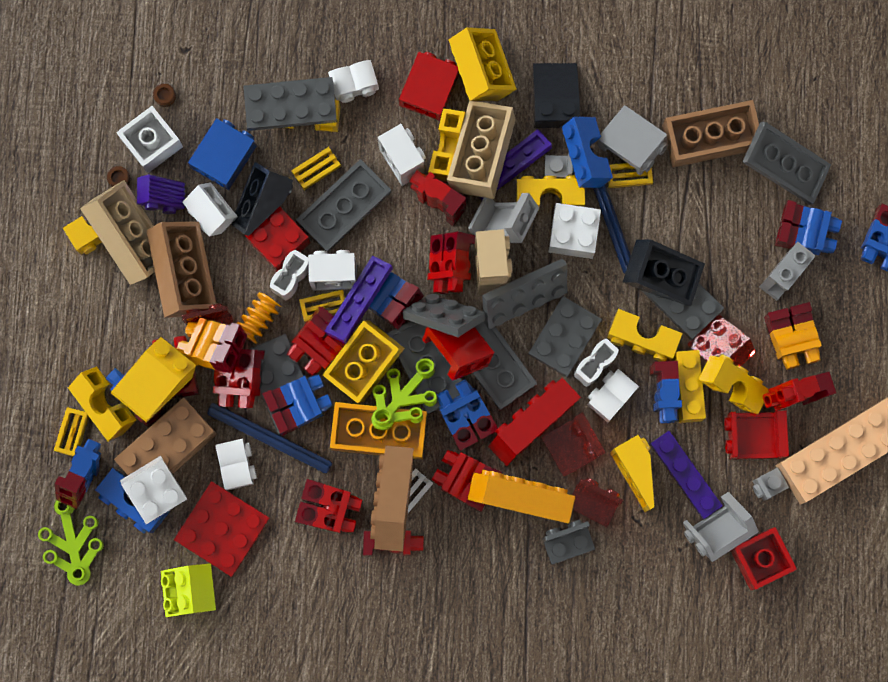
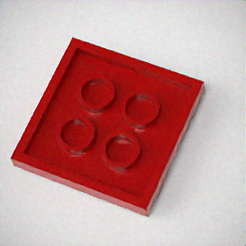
(221, 529)

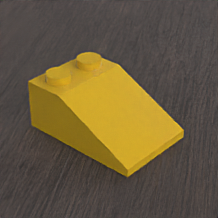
(154, 379)
(635, 466)

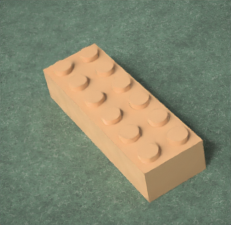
(837, 453)

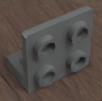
(568, 542)

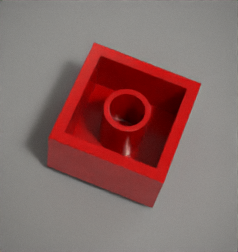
(278, 238)
(763, 559)

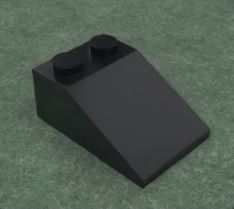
(555, 94)
(262, 195)
(663, 271)

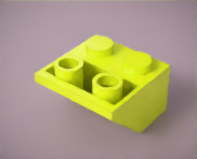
(188, 590)

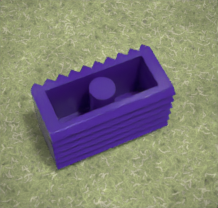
(160, 194)

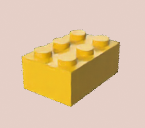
(482, 64)
(363, 361)

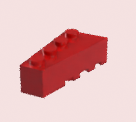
(533, 421)

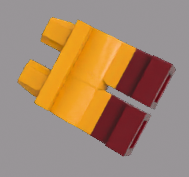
(794, 334)
(212, 344)

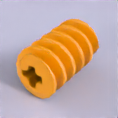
(258, 316)

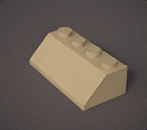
(122, 230)

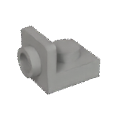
(558, 166)
(769, 484)

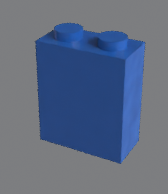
(222, 153)

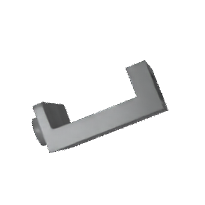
(633, 140)
(511, 216)
(787, 271)
(722, 529)

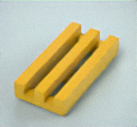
(310, 162)
(627, 183)
(319, 298)
(62, 432)

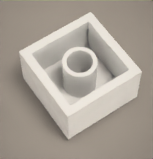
(149, 139)
(401, 153)
(574, 230)
(332, 270)
(153, 489)

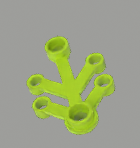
(403, 398)
(72, 546)

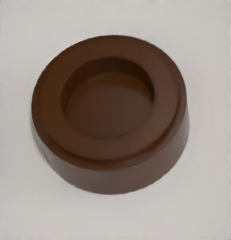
(164, 95)
(117, 175)

